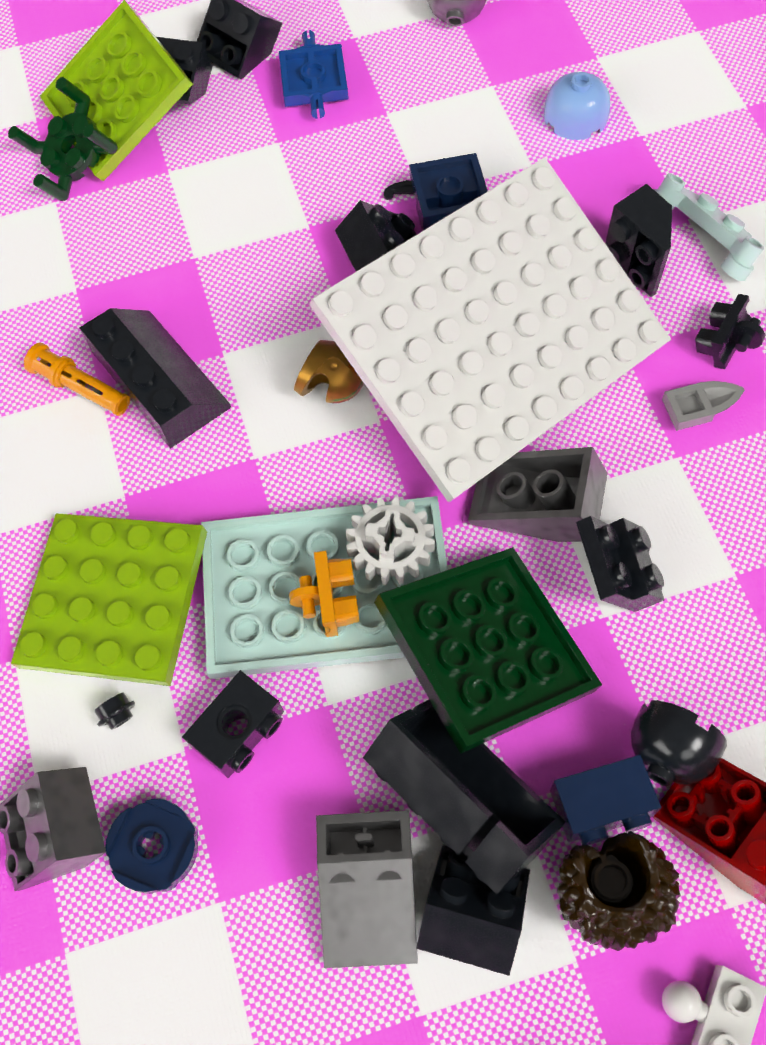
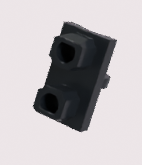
(735, 332)

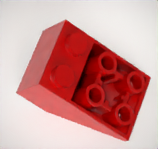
(723, 824)

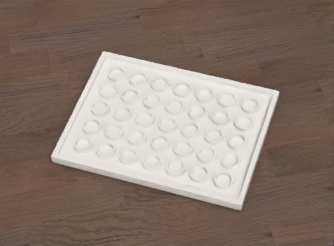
(490, 326)

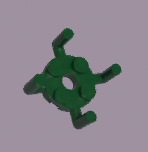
(56, 149)

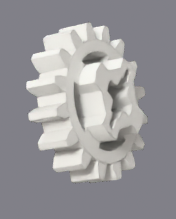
(374, 531)

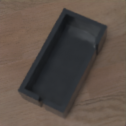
(464, 797)

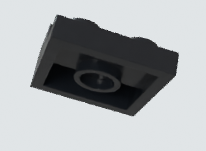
(621, 563)

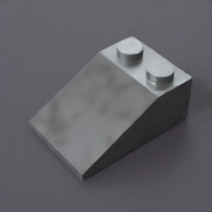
(541, 494)

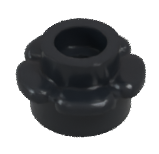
(115, 711)

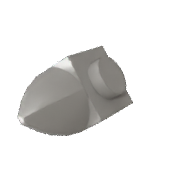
(700, 402)

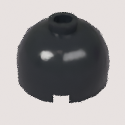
(674, 745)

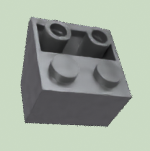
(50, 827)

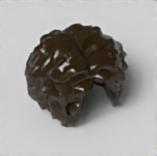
(619, 892)

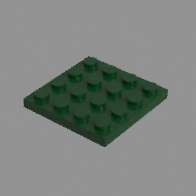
(486, 647)

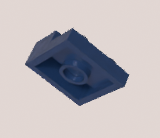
(445, 186)

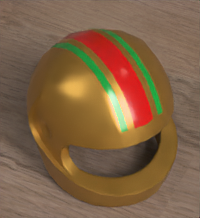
(328, 366)

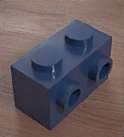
(605, 800)

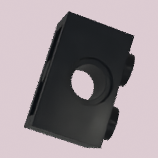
(238, 700)

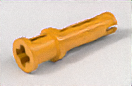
(65, 374)

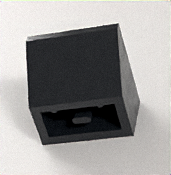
(238, 35)
(194, 62)
(372, 232)
(641, 237)
(469, 919)

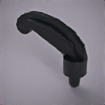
(402, 187)

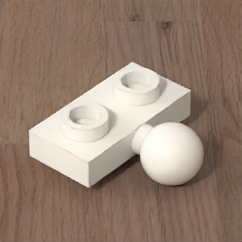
(727, 1013)

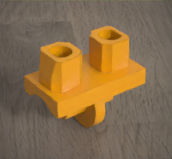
(334, 611)

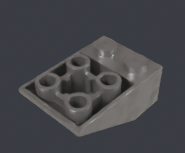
(366, 889)

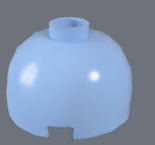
(577, 105)

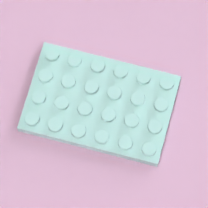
(258, 562)

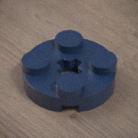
(164, 869)

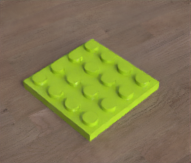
(127, 80)
(111, 599)

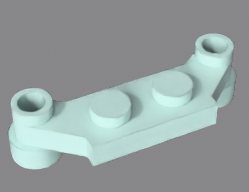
(724, 228)

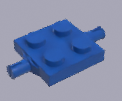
(313, 74)

